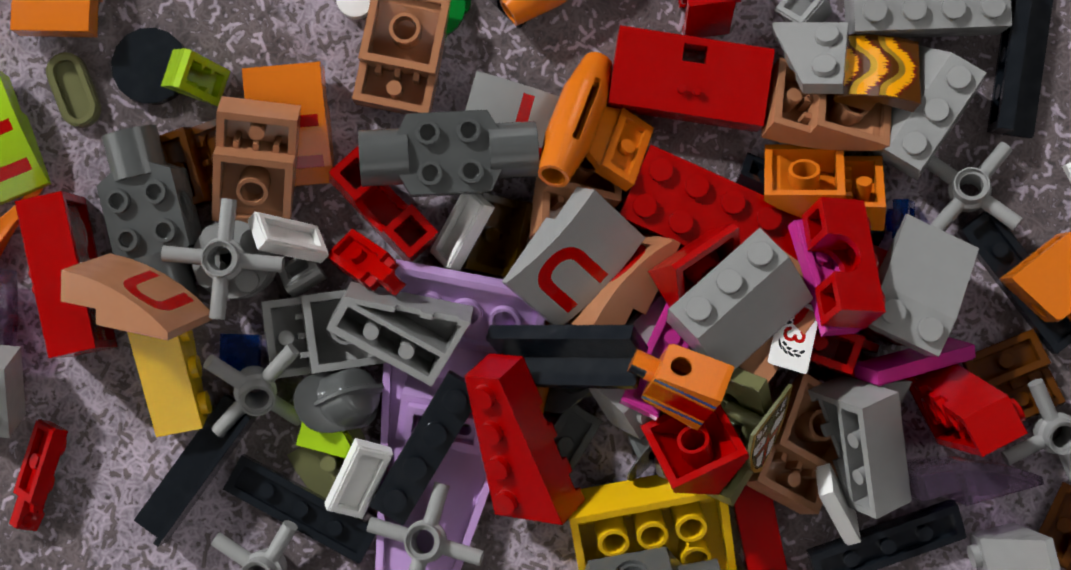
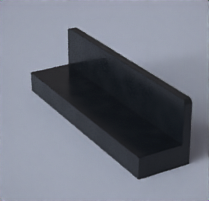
(1020, 69)
(572, 353)
(191, 474)

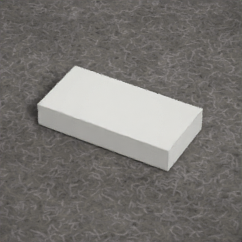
(461, 230)
(287, 237)
(358, 478)
(834, 501)

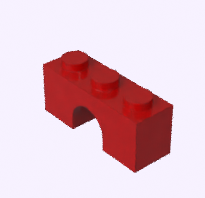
(384, 210)
(844, 233)

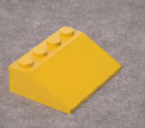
(648, 516)

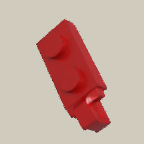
(366, 263)
(37, 474)

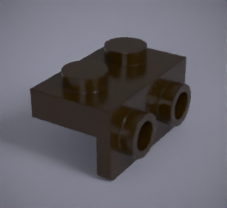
(502, 236)

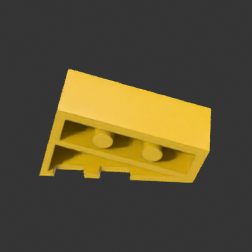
(171, 382)

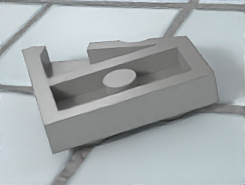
(815, 54)

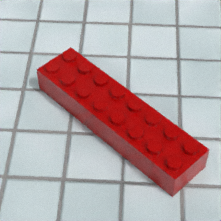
(686, 201)

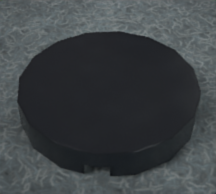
(142, 63)

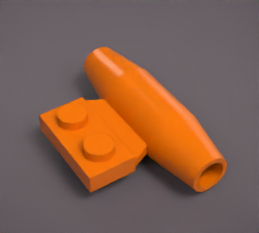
(588, 128)

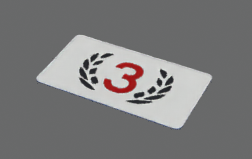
(792, 348)

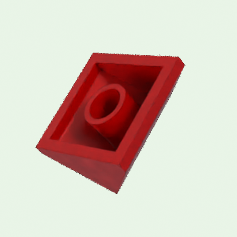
(694, 261)
(696, 459)

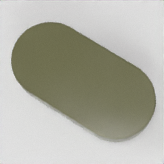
(73, 90)

